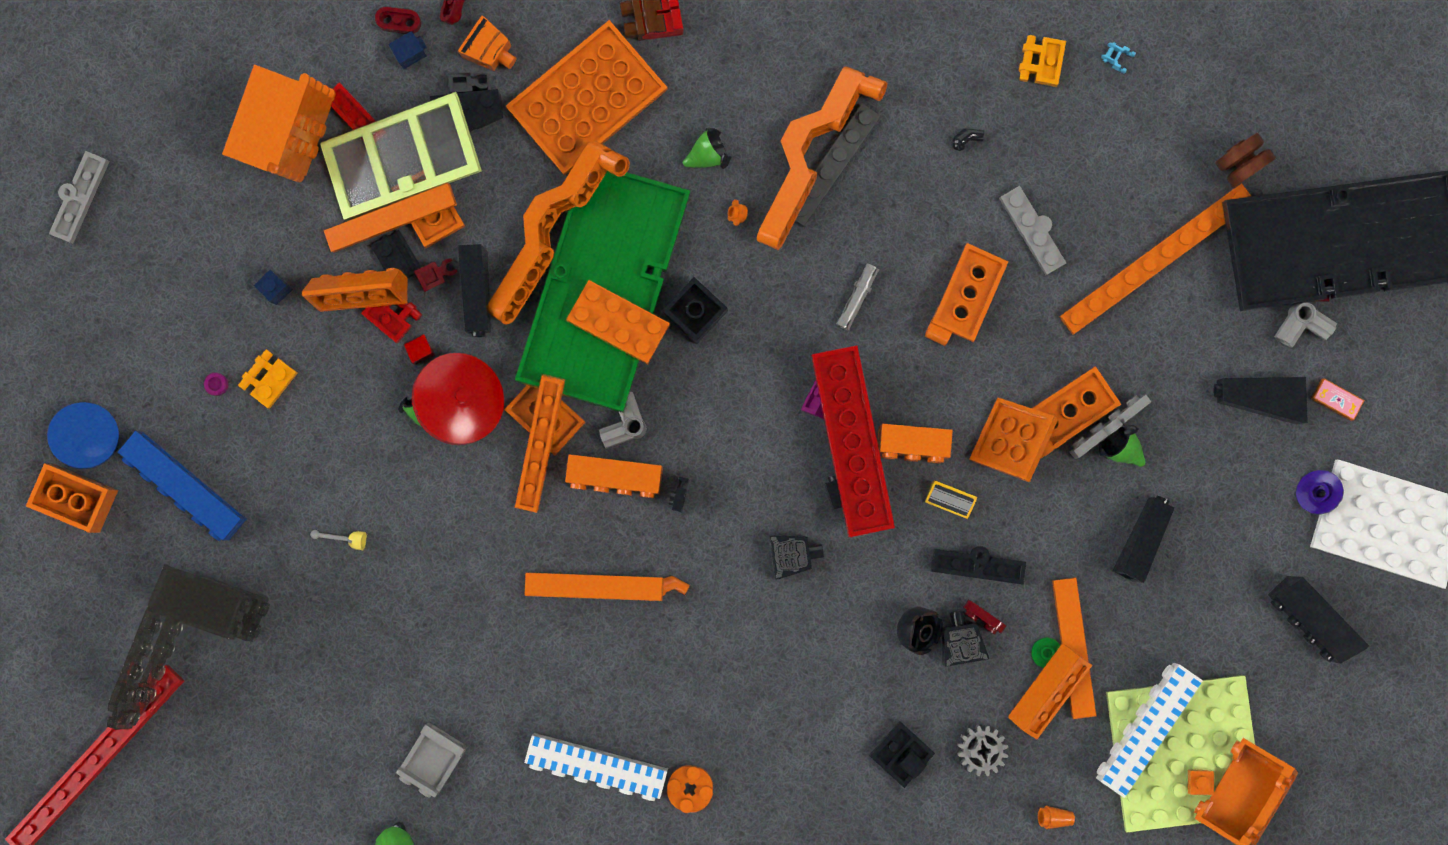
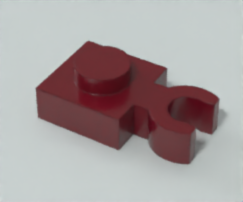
(432, 275)

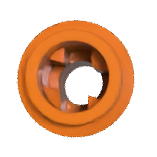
(1053, 817)

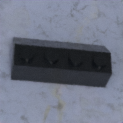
(1317, 620)

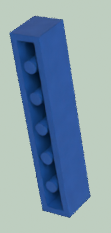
(182, 486)

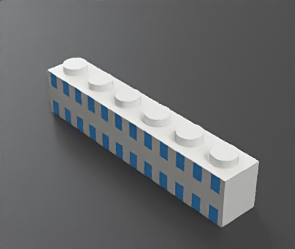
(1148, 729)
(596, 766)

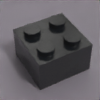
(695, 310)

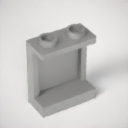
(431, 760)

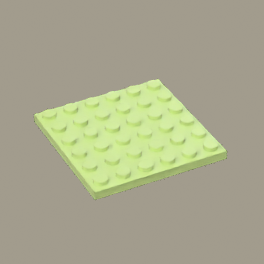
(1197, 741)

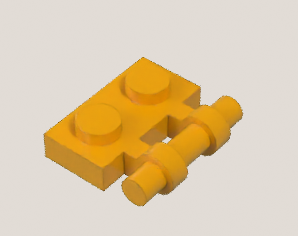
(1049, 62)
(274, 381)

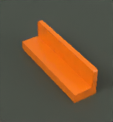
(1049, 691)

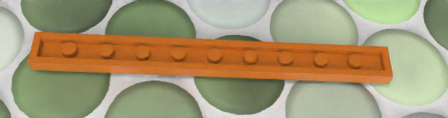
(1149, 264)

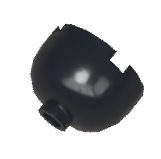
(919, 630)

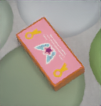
(1337, 399)

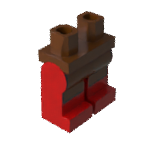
(652, 18)

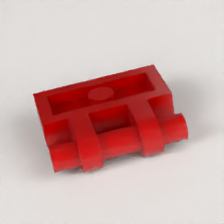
(390, 322)

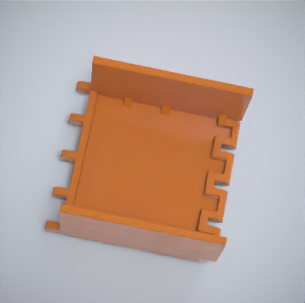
(279, 123)

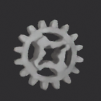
(993, 748)

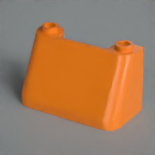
(1247, 794)

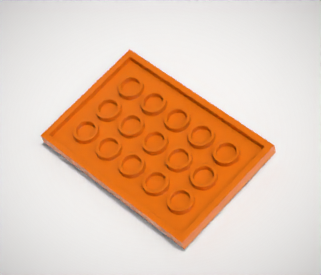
(586, 96)

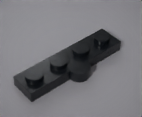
(978, 565)

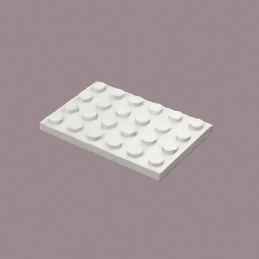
(1387, 525)

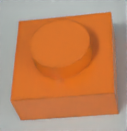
(1200, 782)

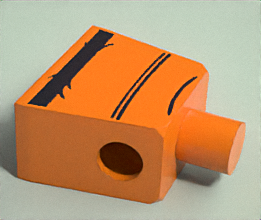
(487, 46)

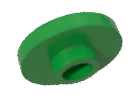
(1044, 650)

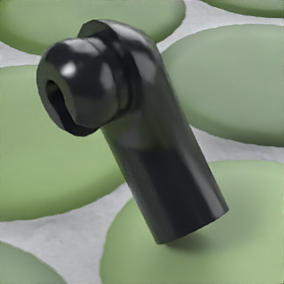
(965, 136)

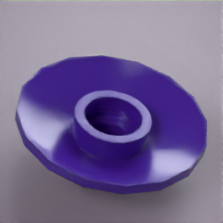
(1312, 485)

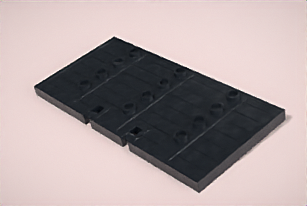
(1340, 234)

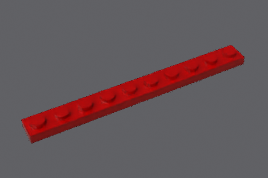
(87, 769)

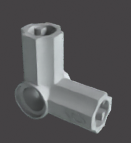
(1313, 321)
(620, 432)

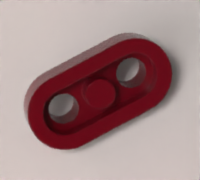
(451, 11)
(398, 21)
(992, 624)

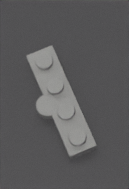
(78, 197)
(1033, 230)
(1116, 420)

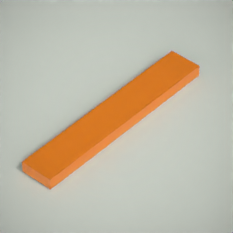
(390, 217)
(540, 443)
(594, 586)
(1073, 636)

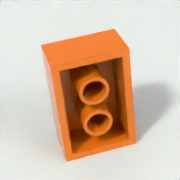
(914, 443)
(71, 498)

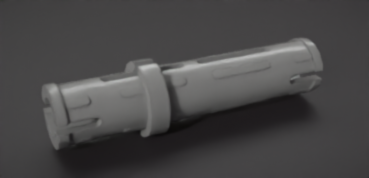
(859, 293)

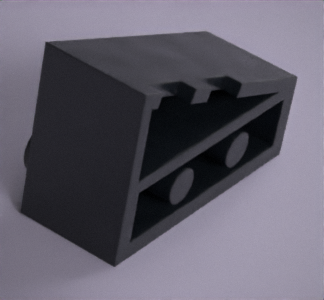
(479, 107)

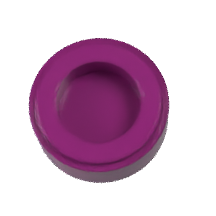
(216, 384)

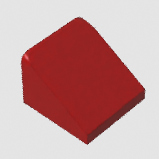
(419, 349)

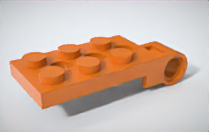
(1085, 414)

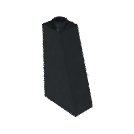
(475, 288)
(1271, 396)
(1144, 540)

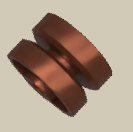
(1244, 159)

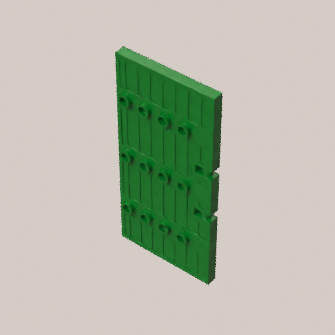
(612, 243)

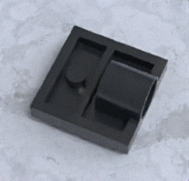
(902, 754)

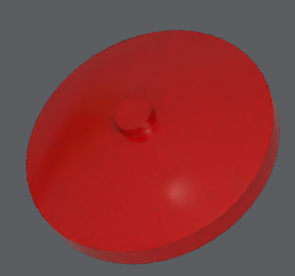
(457, 399)

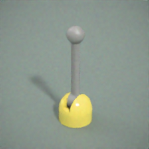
(356, 540)

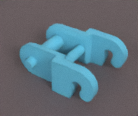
(1106, 58)

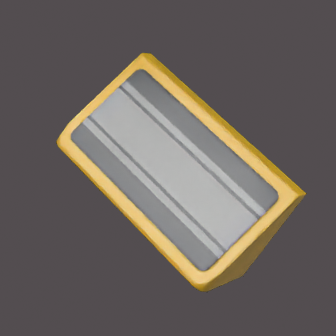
(950, 499)

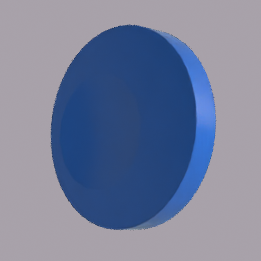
(83, 435)

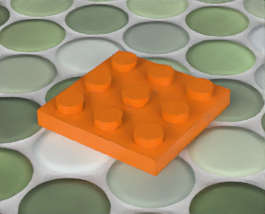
(1013, 439)

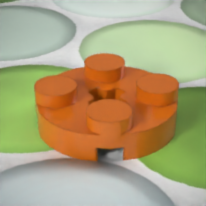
(703, 790)

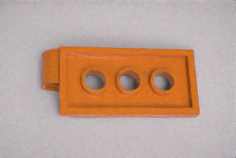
(945, 320)

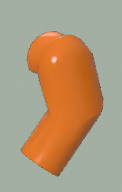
(673, 583)

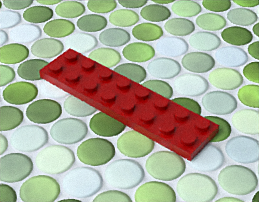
(852, 441)

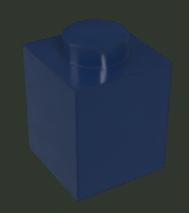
(408, 49)
(273, 287)

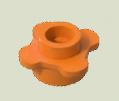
(737, 213)

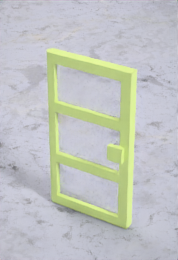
(400, 156)

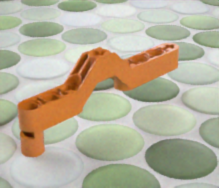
(796, 143)
(540, 219)

